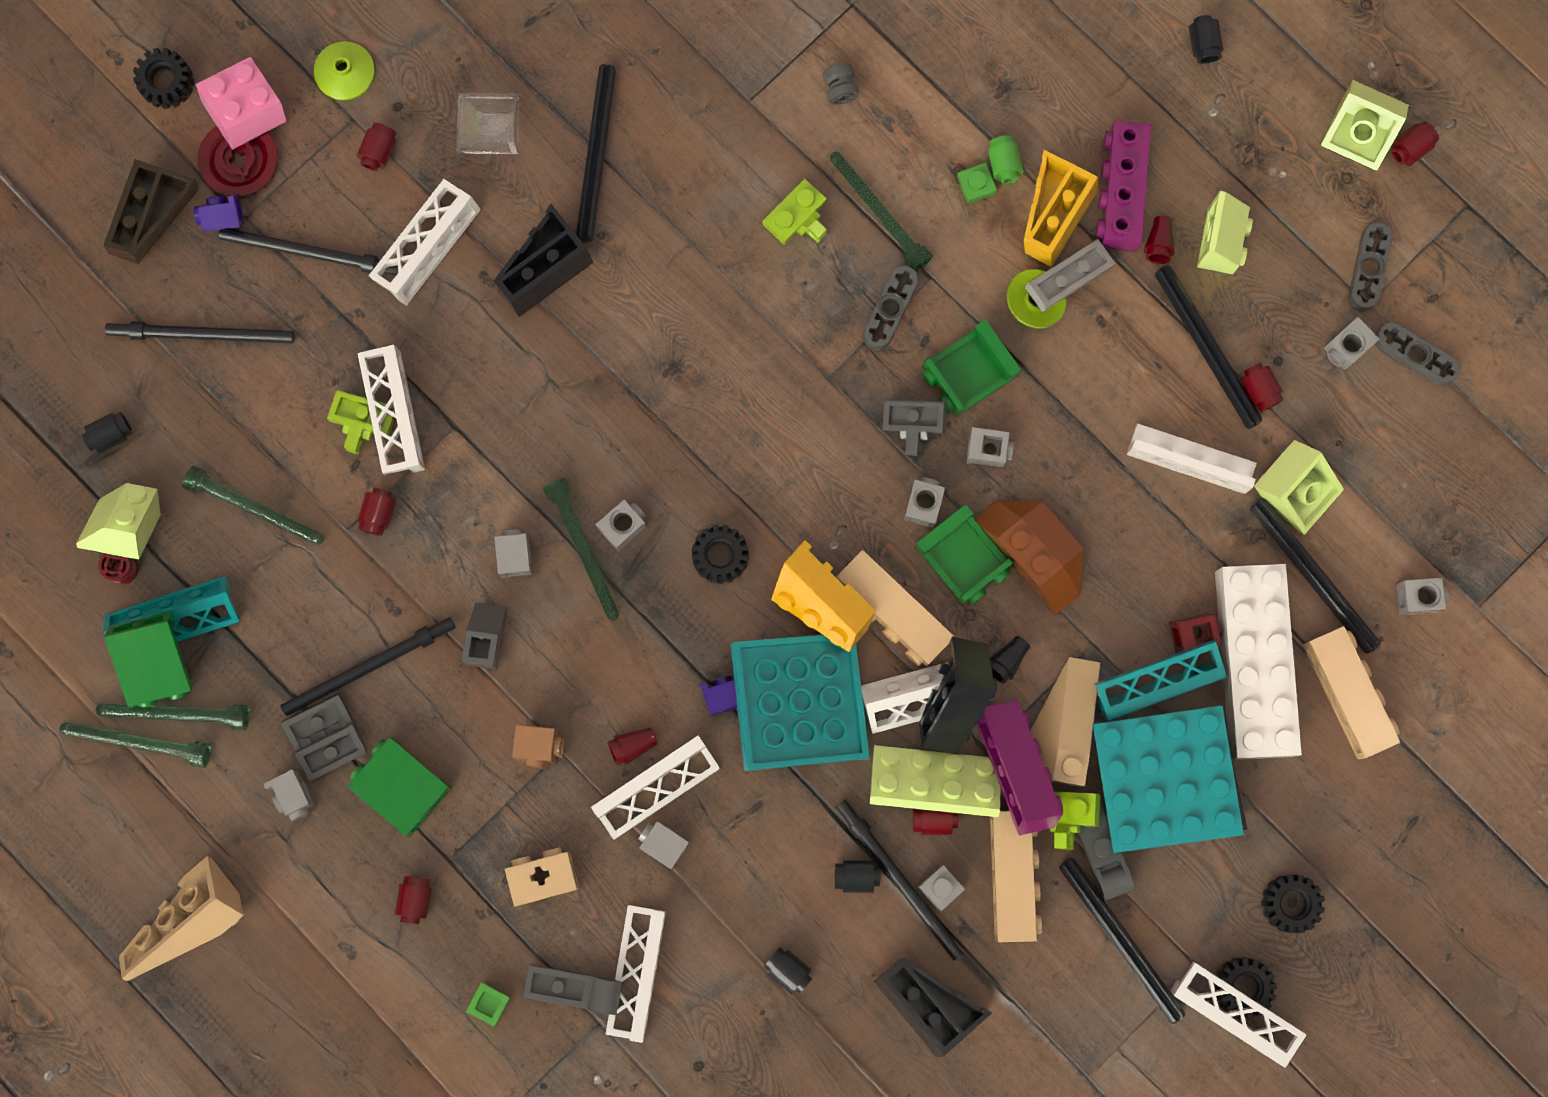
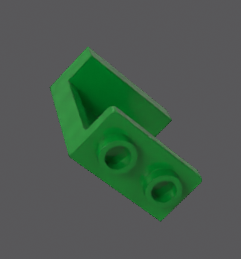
(970, 369)
(964, 556)
(148, 660)
(398, 786)

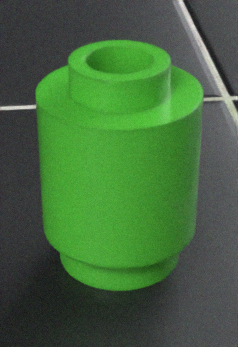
(1005, 159)

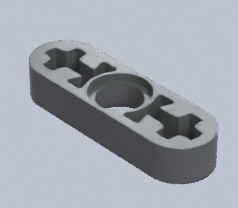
(892, 284)
(1373, 289)
(1430, 351)

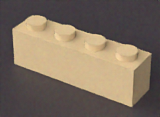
(896, 610)
(1352, 693)
(1013, 882)

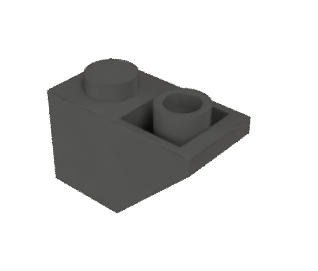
(484, 636)

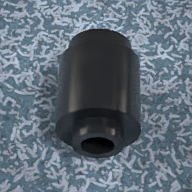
(1206, 39)
(107, 432)
(857, 876)
(788, 971)

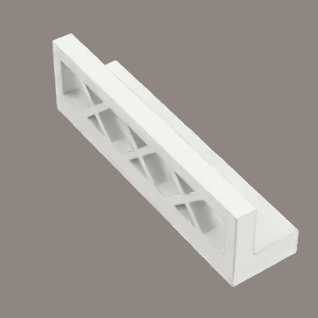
(433, 247)
(403, 410)
(1192, 459)
(897, 694)
(647, 778)
(648, 972)
(1230, 1022)

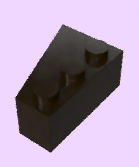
(146, 209)

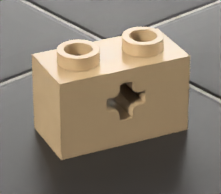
(522, 883)

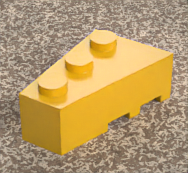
(1057, 207)
(821, 600)

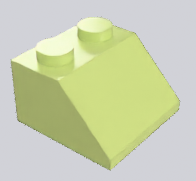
(1365, 125)
(1224, 234)
(1299, 486)
(122, 521)

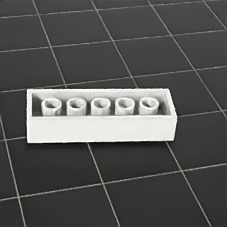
(1258, 662)

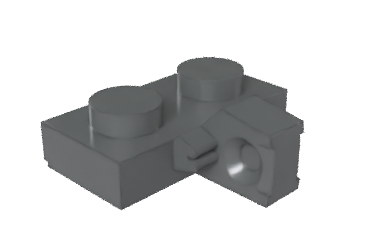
(915, 421)

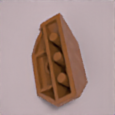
(1039, 548)

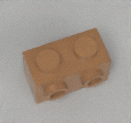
(537, 746)

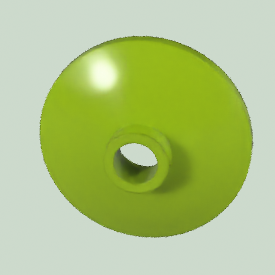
(347, 83)
(1021, 307)

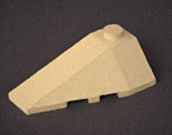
(1067, 722)
(194, 916)

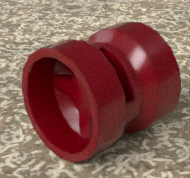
(123, 571)

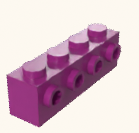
(1124, 186)
(1020, 768)

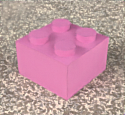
(241, 102)

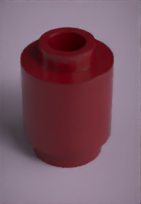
(1414, 143)
(376, 147)
(1262, 387)
(376, 512)
(934, 822)
(413, 899)

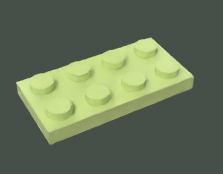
(934, 781)

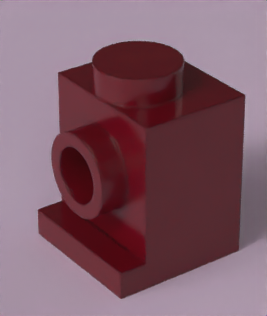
(1183, 635)

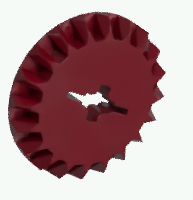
(227, 178)

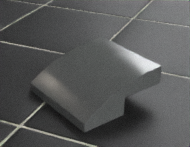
(324, 737)

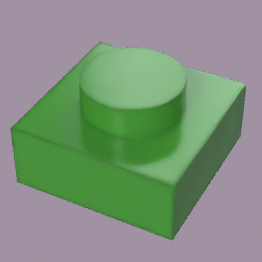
(976, 183)
(488, 1004)

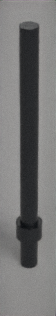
(366, 262)
(139, 331)
(423, 637)
(860, 829)

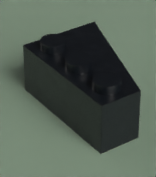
(543, 263)
(960, 697)
(929, 1006)

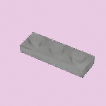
(1070, 275)

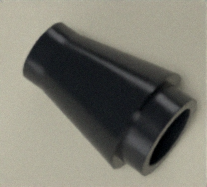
(1008, 659)

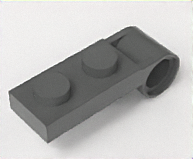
(1109, 868)
(572, 989)

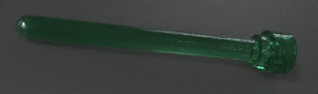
(916, 254)
(198, 481)
(559, 494)
(236, 716)
(196, 753)

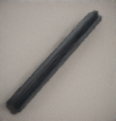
(595, 152)
(1208, 347)
(1315, 575)
(1122, 941)

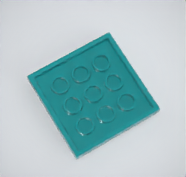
(798, 702)
(1168, 779)

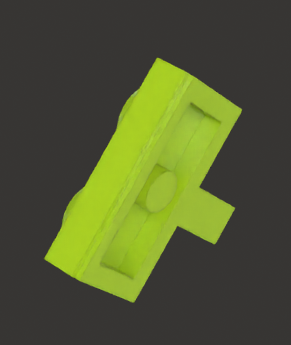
(798, 214)
(354, 415)
(1078, 811)

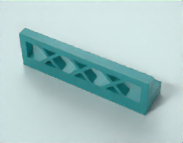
(184, 603)
(1162, 687)

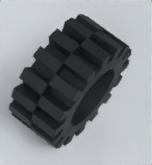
(151, 66)
(720, 535)
(1311, 896)
(1261, 975)

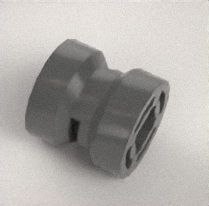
(841, 84)

